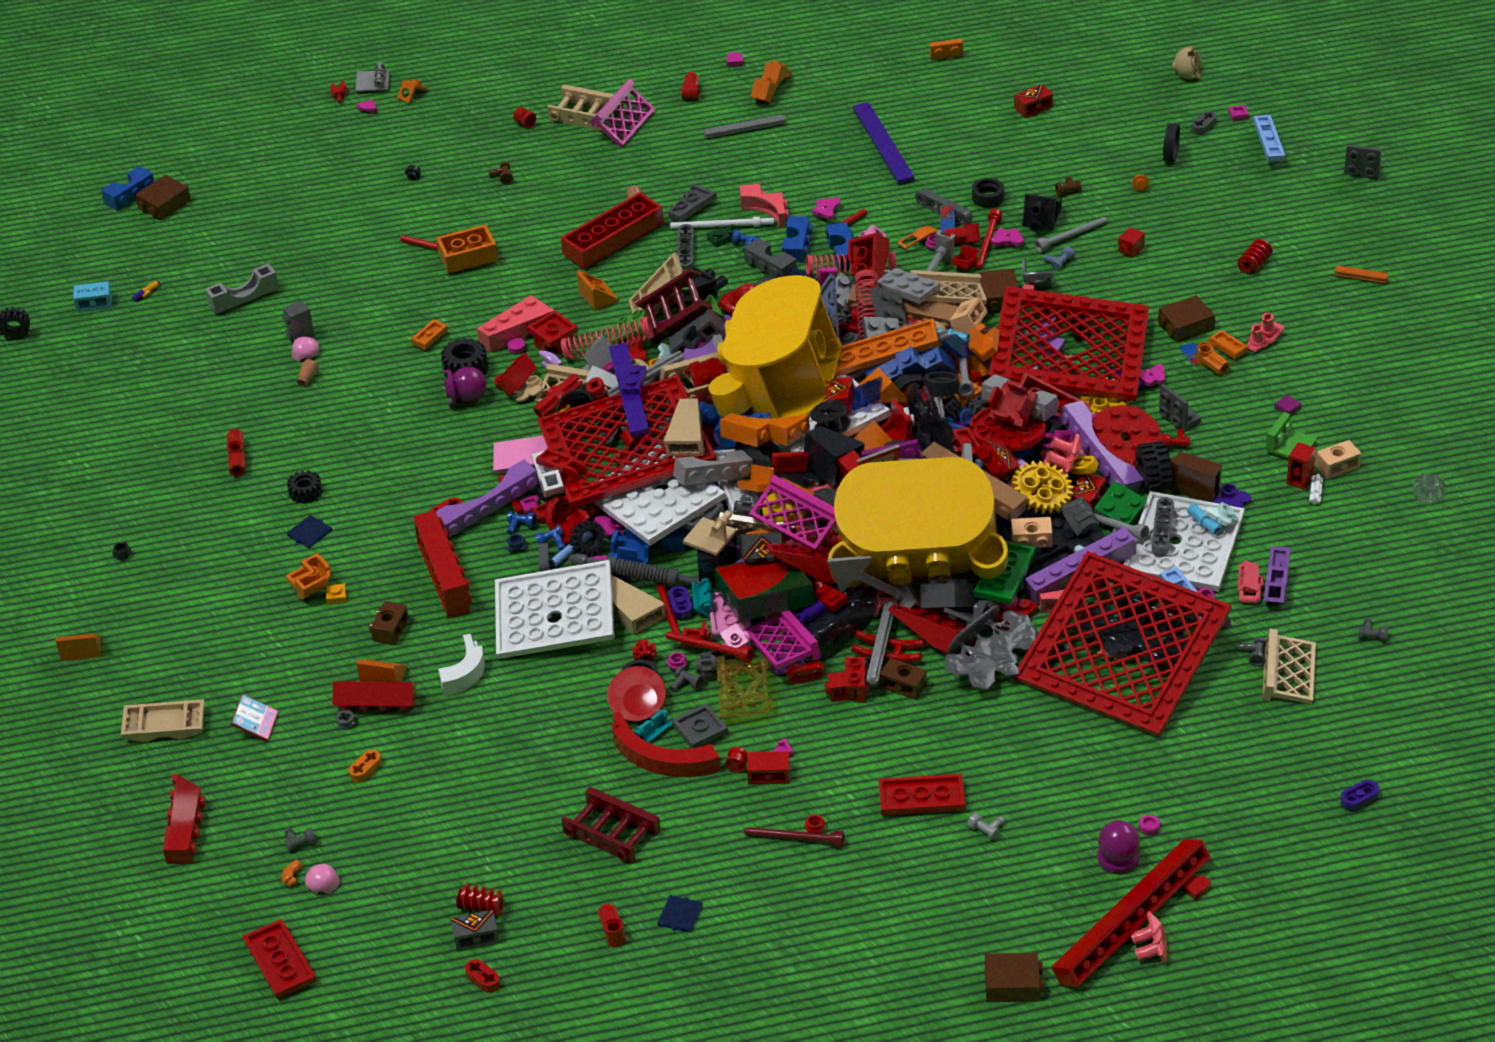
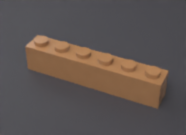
(923, 311)
(1007, 500)

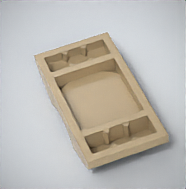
(669, 270)
(162, 720)

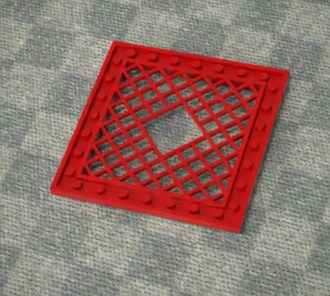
(1121, 388)
(555, 425)
(1162, 708)

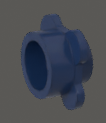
(516, 543)

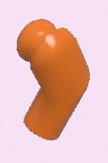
(289, 871)

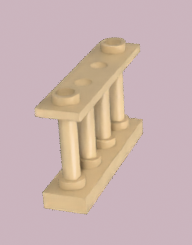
(581, 98)
(679, 368)

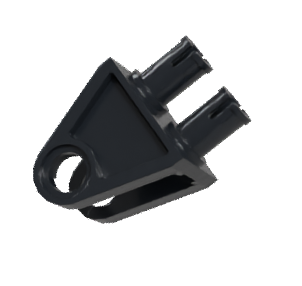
(1041, 211)
(705, 285)

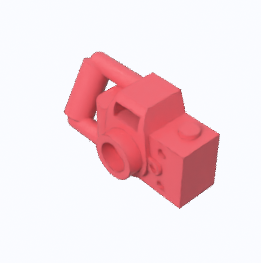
(1249, 582)

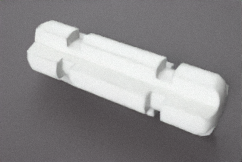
(1315, 489)

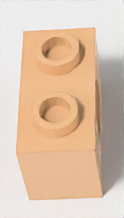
(968, 315)
(1338, 459)
(1032, 531)

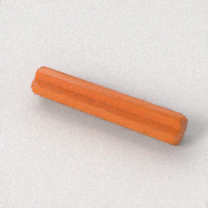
(1361, 274)

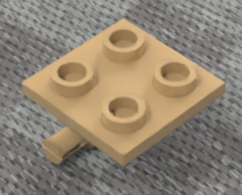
(711, 535)

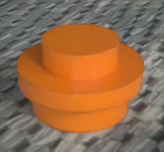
(1140, 183)

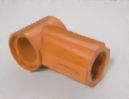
(1208, 357)

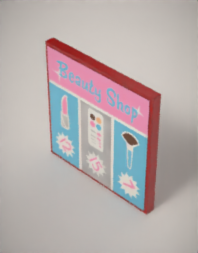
(254, 717)

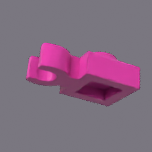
(1066, 435)

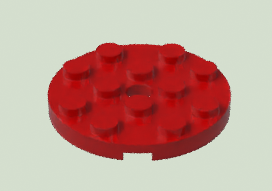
(1120, 420)
(1011, 436)

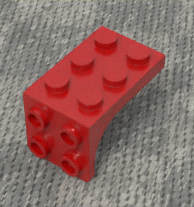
(899, 424)

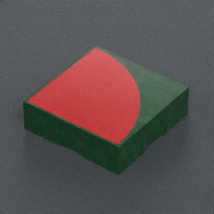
(763, 588)

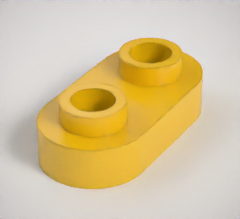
(1085, 465)

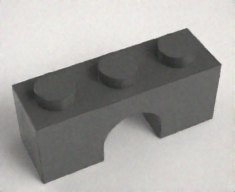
(759, 255)
(703, 326)

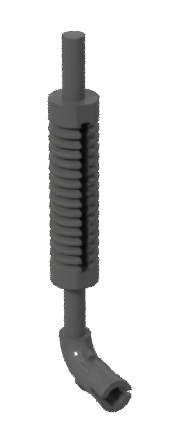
(637, 570)

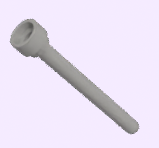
(1043, 244)
(965, 386)
(1138, 531)

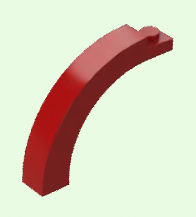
(662, 760)

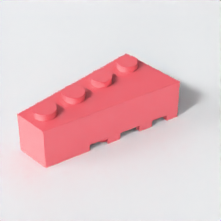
(512, 323)

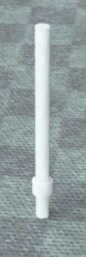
(755, 222)

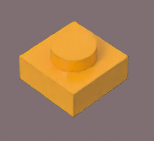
(336, 594)

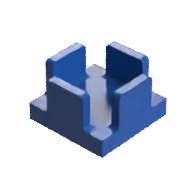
(630, 548)

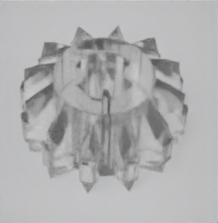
(1429, 488)

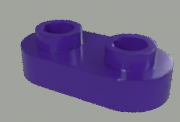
(680, 602)
(1357, 796)

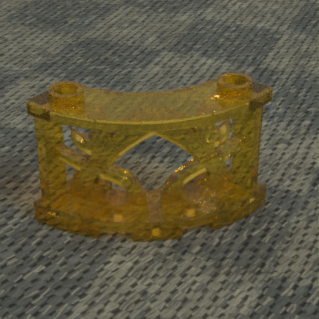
(730, 701)

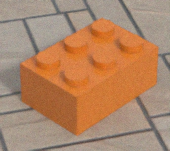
(467, 249)

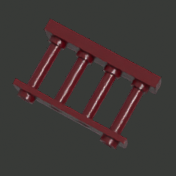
(684, 316)
(611, 808)

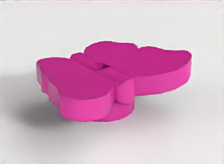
(826, 207)
(1007, 238)
(1154, 376)
(609, 525)

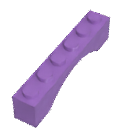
(1078, 419)
(516, 482)
(1115, 546)

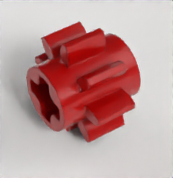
(644, 650)

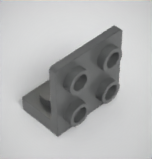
(1363, 161)
(1176, 409)
(979, 609)

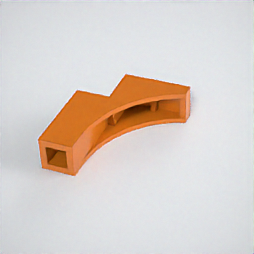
(760, 430)

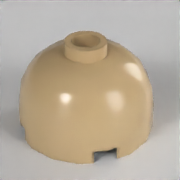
(1188, 63)

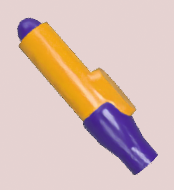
(145, 292)

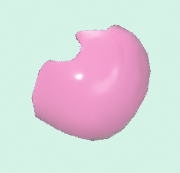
(304, 348)
(322, 878)

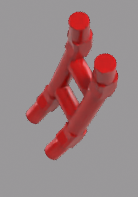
(897, 643)

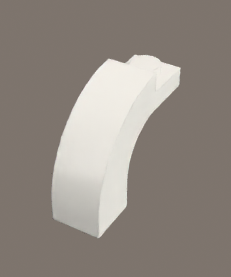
(549, 479)
(467, 672)

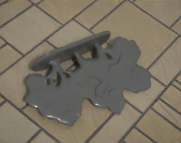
(993, 652)

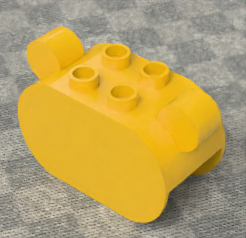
(777, 351)
(919, 520)

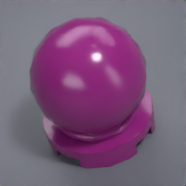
(465, 384)
(1118, 847)

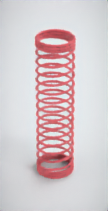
(810, 263)
(861, 283)
(645, 323)

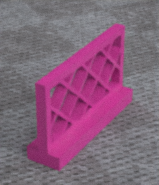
(610, 107)
(800, 498)
(795, 632)

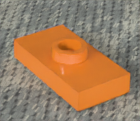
(1228, 344)

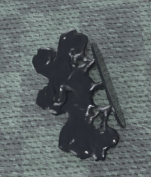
(938, 430)
(763, 456)
(840, 626)
(1128, 636)

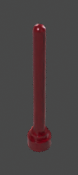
(834, 838)

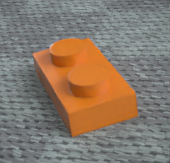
(946, 49)
(429, 334)

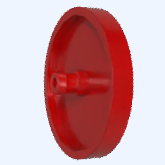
(636, 694)

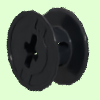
(835, 414)

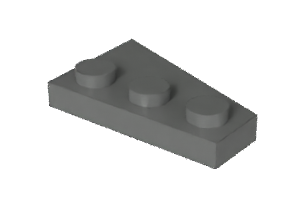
(691, 203)

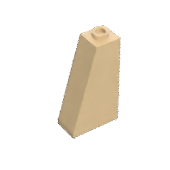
(685, 430)
(634, 607)

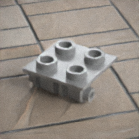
(373, 80)

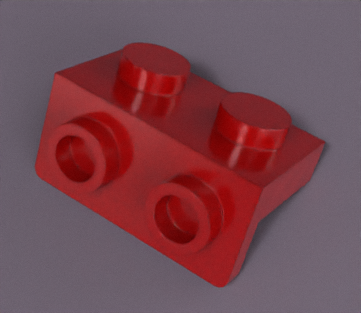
(705, 372)
(856, 676)

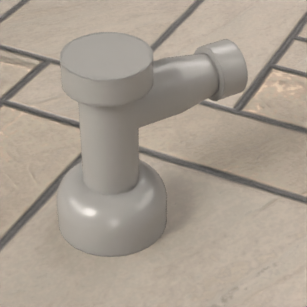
(975, 821)

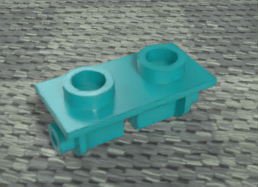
(702, 597)
(653, 728)

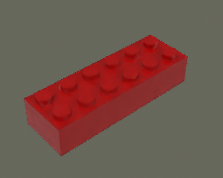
(612, 230)
(442, 564)

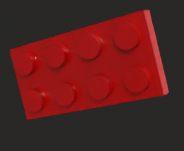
(921, 794)
(279, 959)

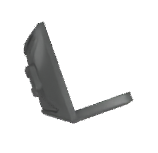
(1038, 279)
(1079, 516)

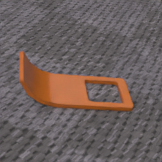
(919, 234)

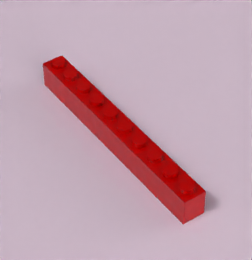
(1130, 912)

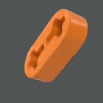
(365, 766)

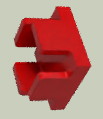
(550, 330)
(1011, 404)

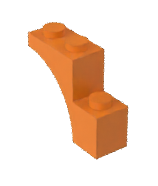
(772, 76)

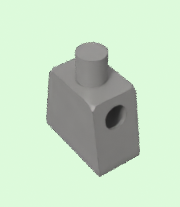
(598, 354)

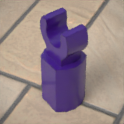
(811, 612)

